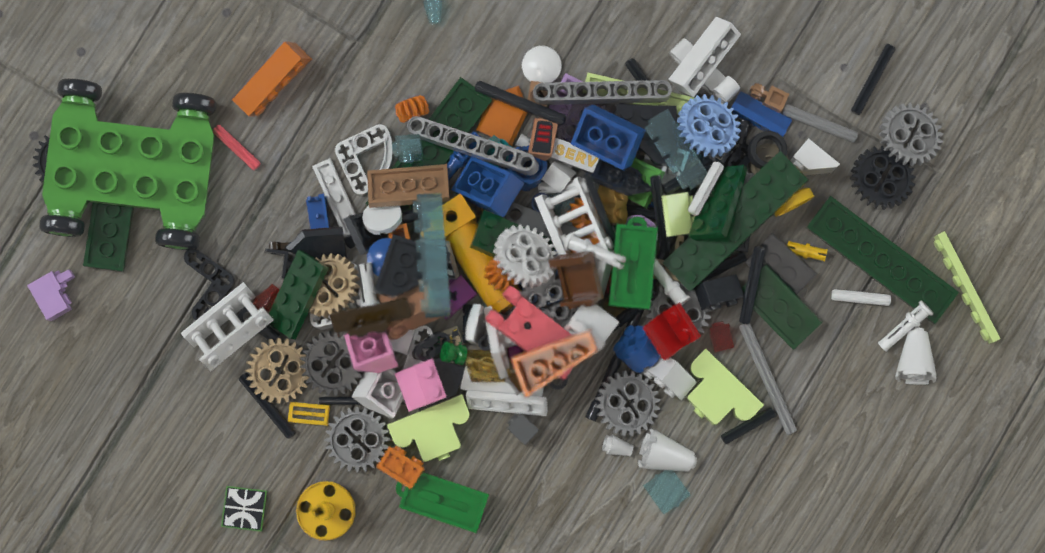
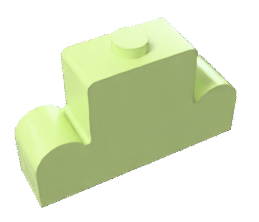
(719, 392)
(432, 429)

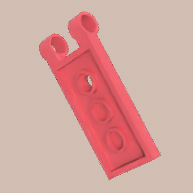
(542, 329)

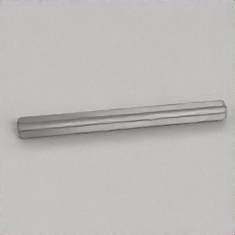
(768, 378)

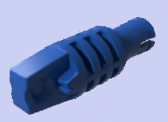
(458, 159)

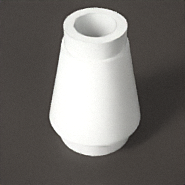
(617, 446)

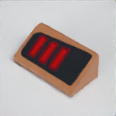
(542, 139)

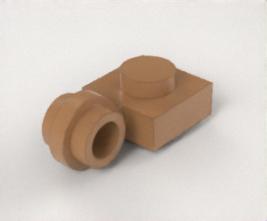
(774, 98)

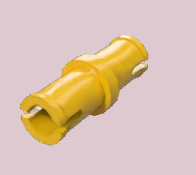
(808, 251)

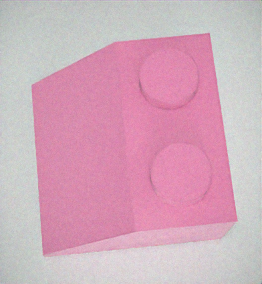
(371, 352)
(420, 385)

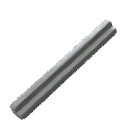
(820, 123)

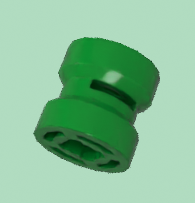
(453, 353)

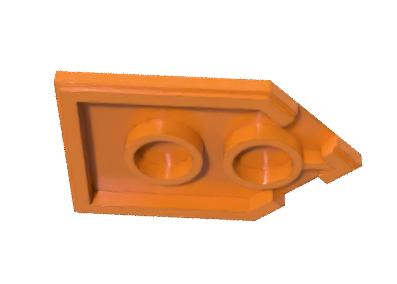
(502, 119)

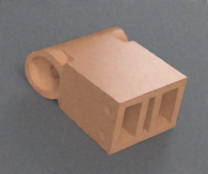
(400, 327)

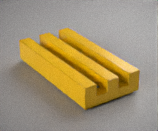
(306, 405)

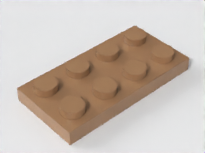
(402, 185)

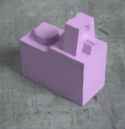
(49, 293)

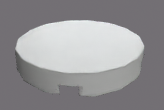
(382, 219)

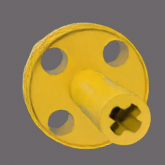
(332, 505)

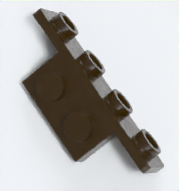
(370, 318)

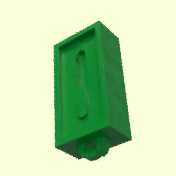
(633, 282)
(444, 501)

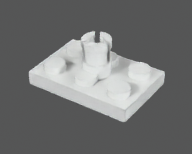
(498, 345)

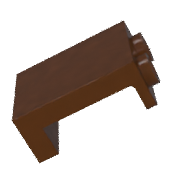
(578, 279)

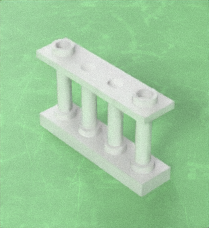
(554, 222)
(217, 316)

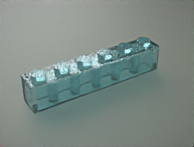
(433, 255)

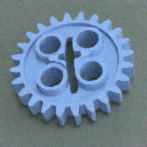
(708, 125)

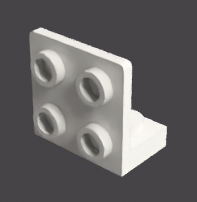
(595, 319)

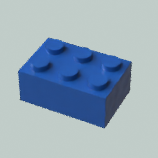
(608, 137)
(487, 186)

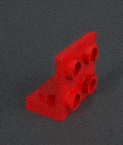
(671, 331)

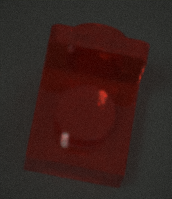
(721, 336)

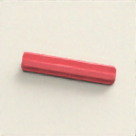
(236, 147)

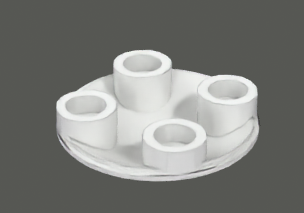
(541, 64)

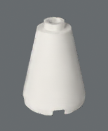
(916, 360)
(665, 454)

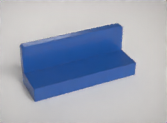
(759, 115)

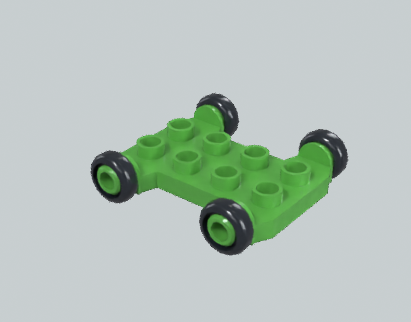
(128, 165)

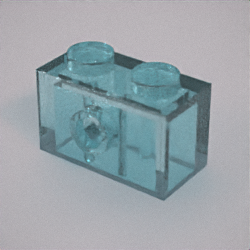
(408, 148)

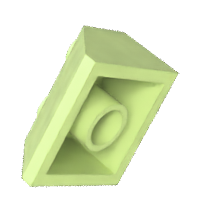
(676, 213)

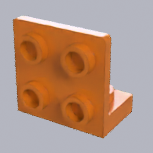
(401, 467)

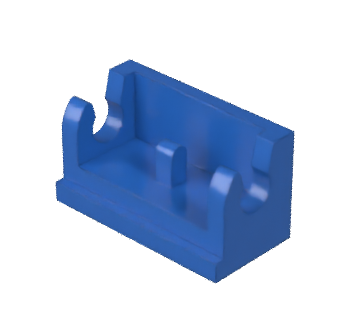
(318, 212)

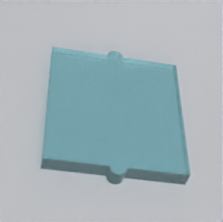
(666, 490)

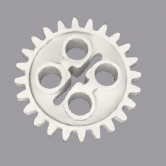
(519, 250)

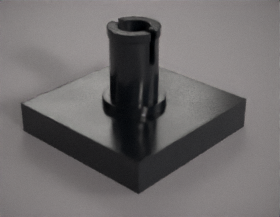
(359, 234)

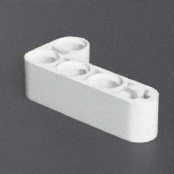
(717, 83)

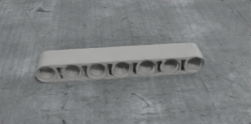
(610, 86)
(479, 151)

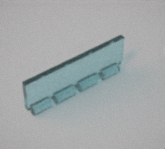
(681, 156)

